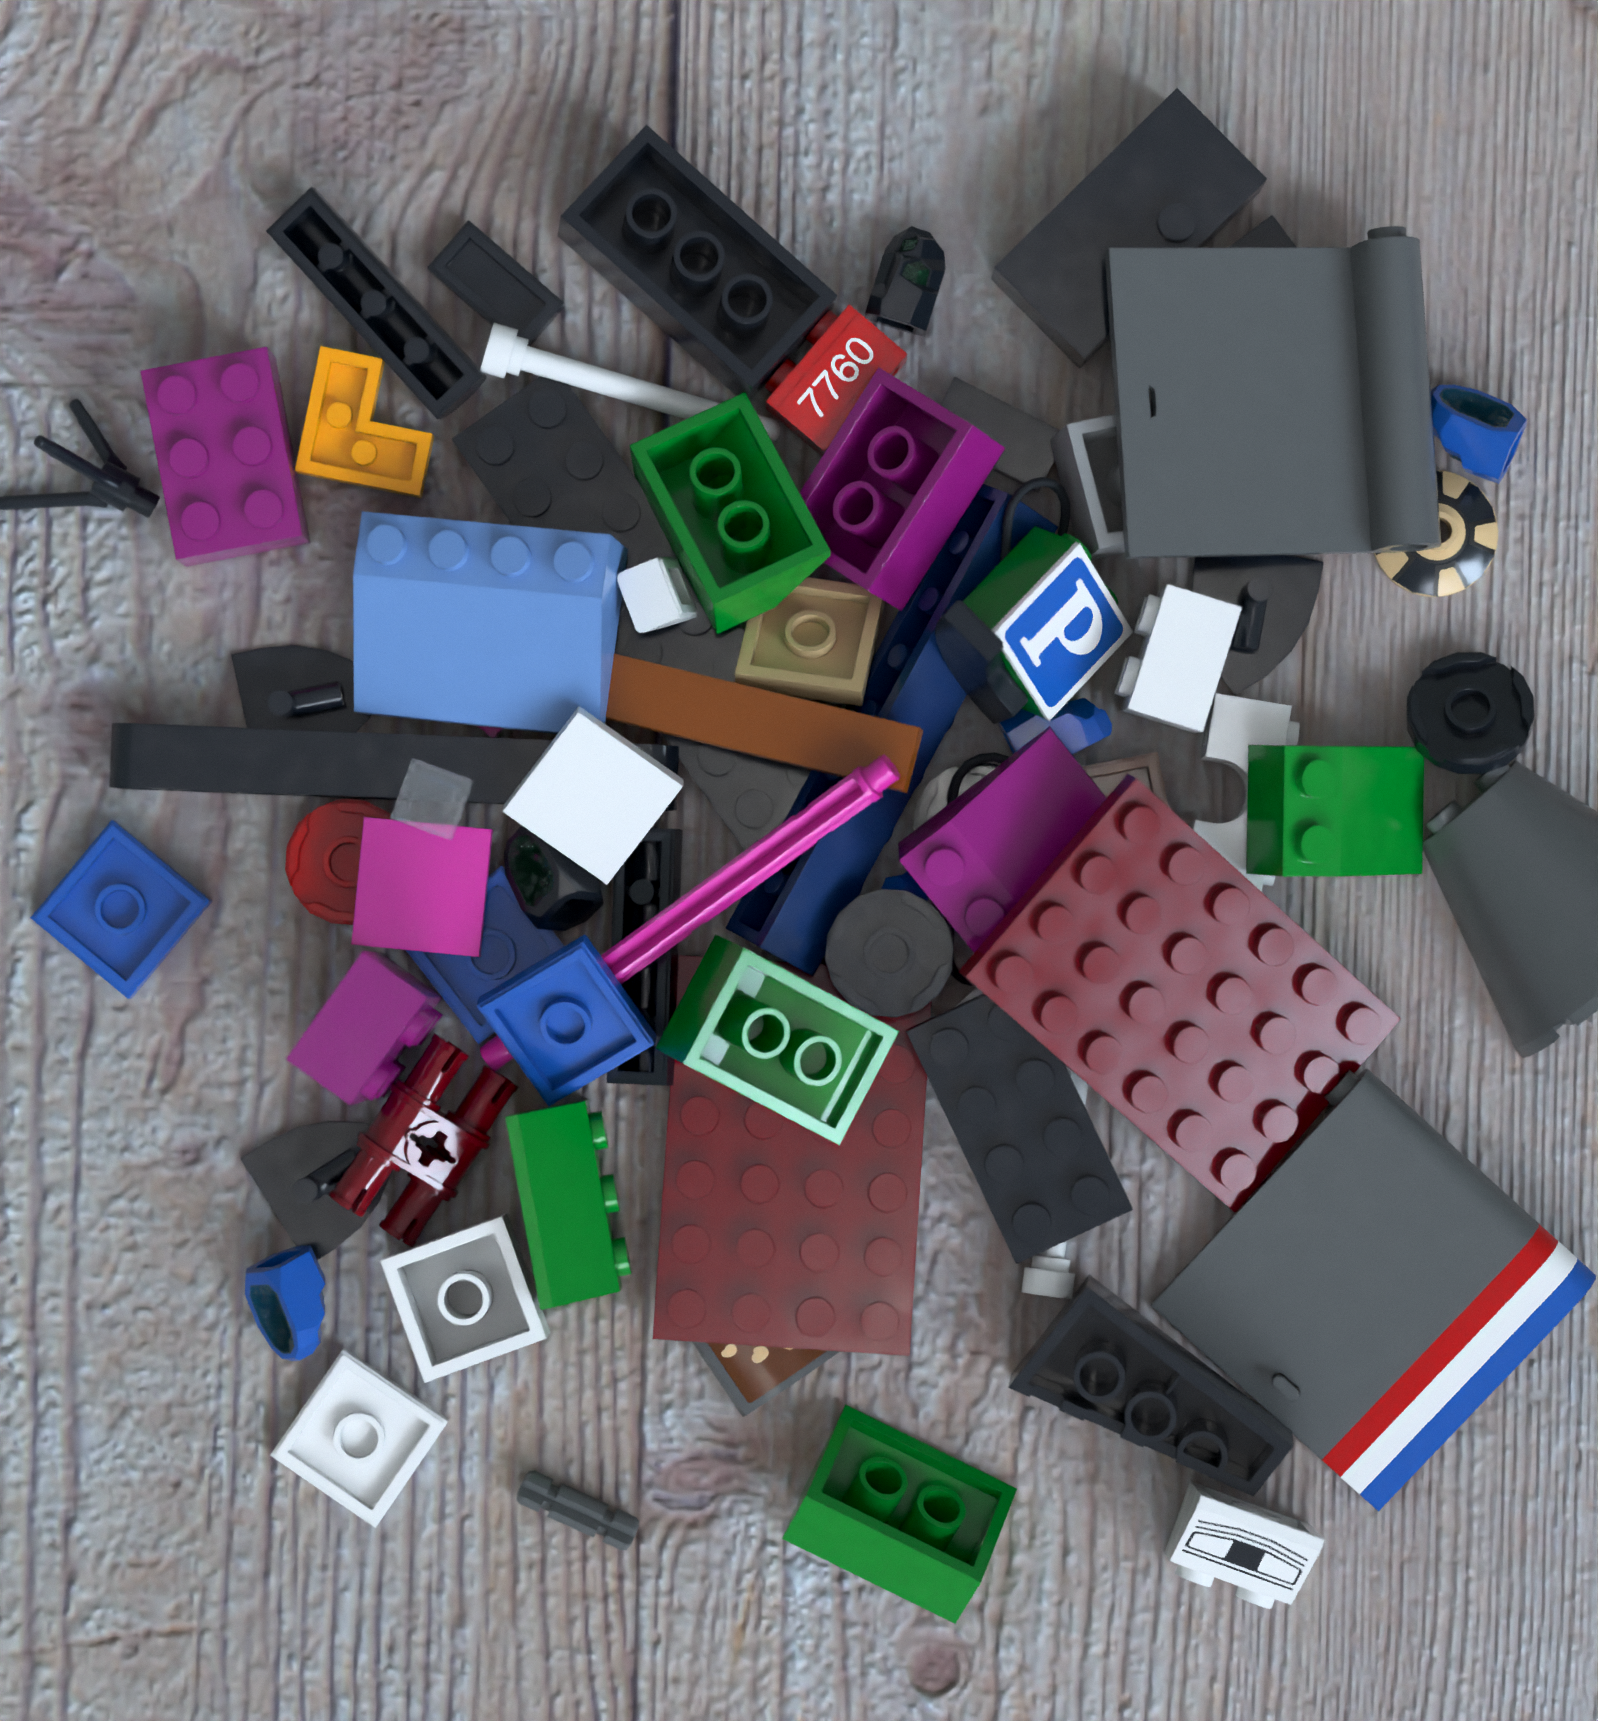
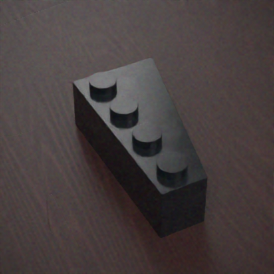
(1134, 1379)

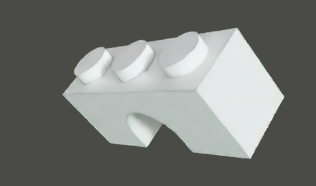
(1228, 731)

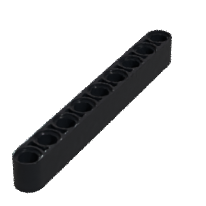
(320, 761)

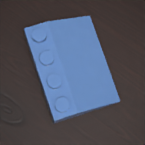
(483, 621)

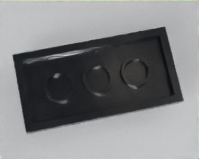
(1019, 1127)

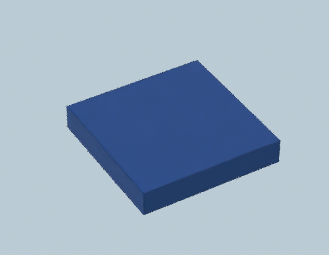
(121, 909)
(507, 949)
(566, 1020)

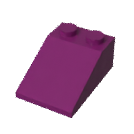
(1001, 835)

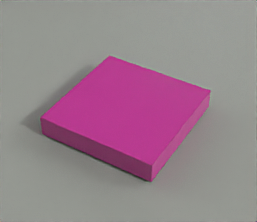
(421, 888)

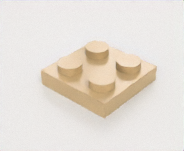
(813, 643)

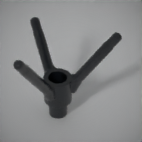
(111, 483)

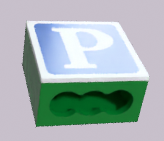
(1051, 616)

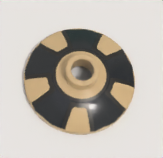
(1464, 553)

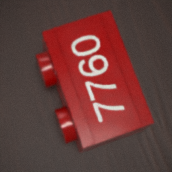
(830, 378)

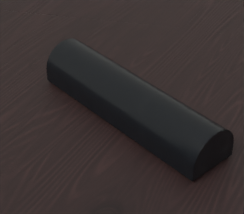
(377, 304)
(640, 891)

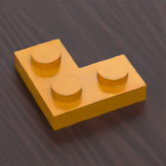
(343, 440)

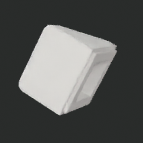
(656, 594)

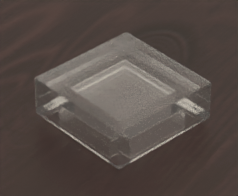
(432, 799)

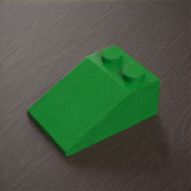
(1334, 810)
(777, 1039)

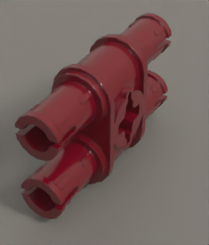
(432, 1170)

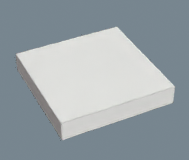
(593, 795)
(359, 1437)

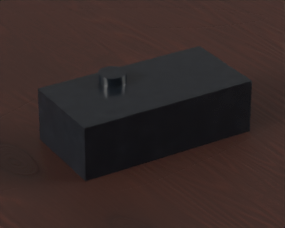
(1159, 188)
(695, 264)

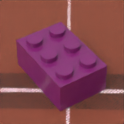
(225, 456)
(895, 486)
(366, 1029)

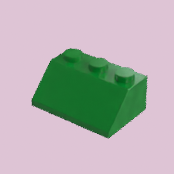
(729, 511)
(567, 1203)
(900, 1514)

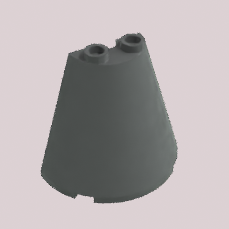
(1525, 898)

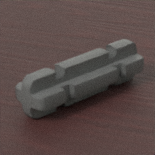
(577, 1510)

